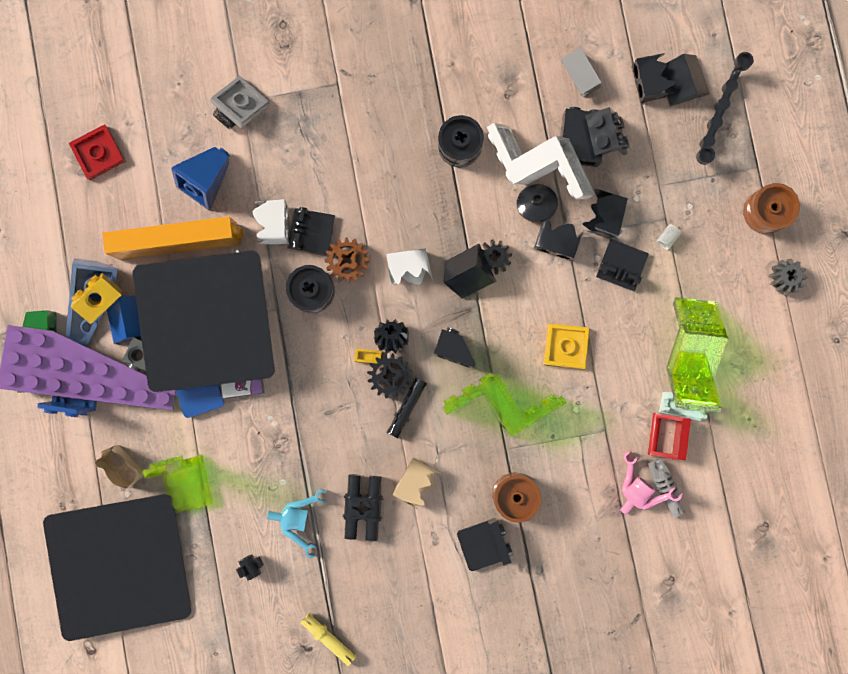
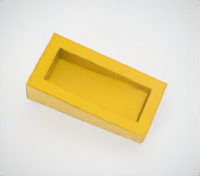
(367, 356)

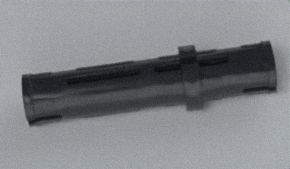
(406, 408)

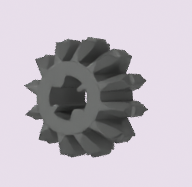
(781, 278)

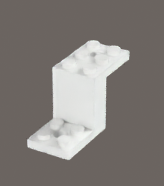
(540, 161)

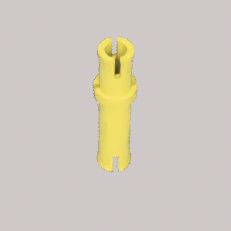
(328, 639)

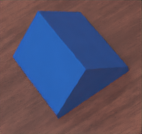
(124, 319)

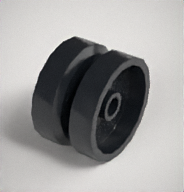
(451, 134)
(301, 280)

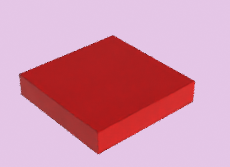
(97, 152)

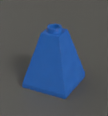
(202, 175)

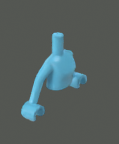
(295, 519)

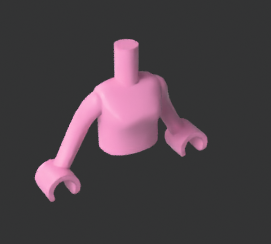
(640, 490)

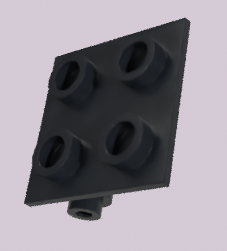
(311, 231)
(622, 265)

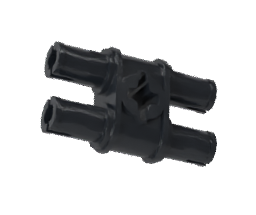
(372, 500)

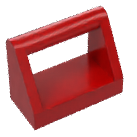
(681, 436)

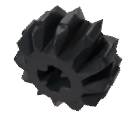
(502, 260)
(391, 336)

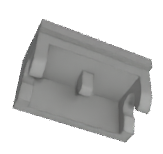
(581, 72)

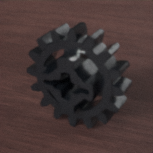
(380, 378)

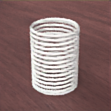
(668, 236)

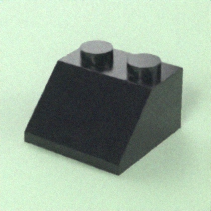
(453, 348)

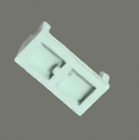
(668, 407)

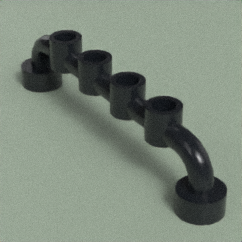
(706, 153)

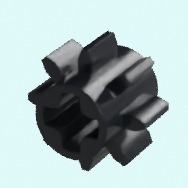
(249, 567)

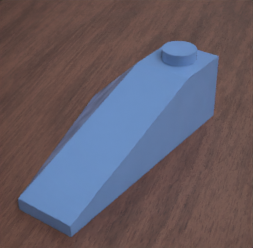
(82, 271)

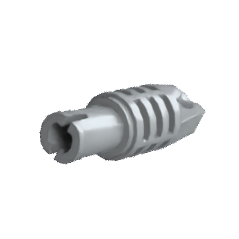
(664, 483)

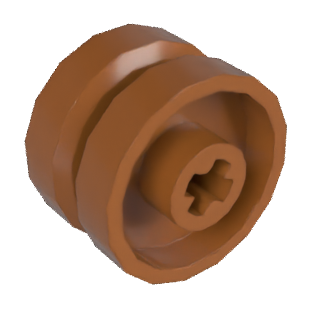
(771, 208)
(525, 506)

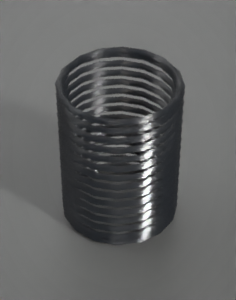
(224, 119)

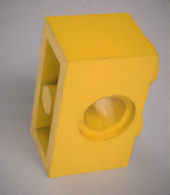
(90, 309)

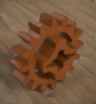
(340, 266)

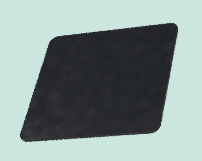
(203, 321)
(116, 567)

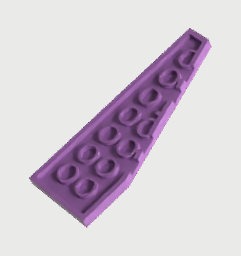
(58, 366)

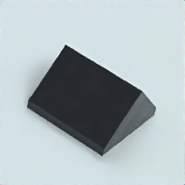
(687, 77)
(468, 272)

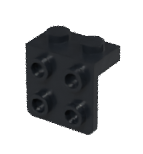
(606, 132)
(484, 545)

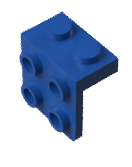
(200, 400)
(71, 406)

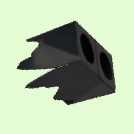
(648, 78)
(609, 214)
(558, 242)

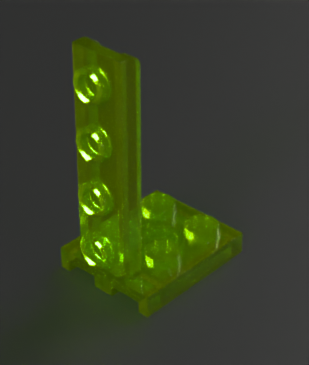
(184, 481)

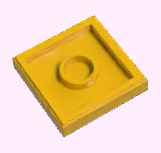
(566, 346)

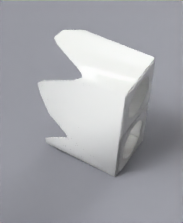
(274, 218)
(410, 265)

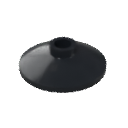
(533, 210)

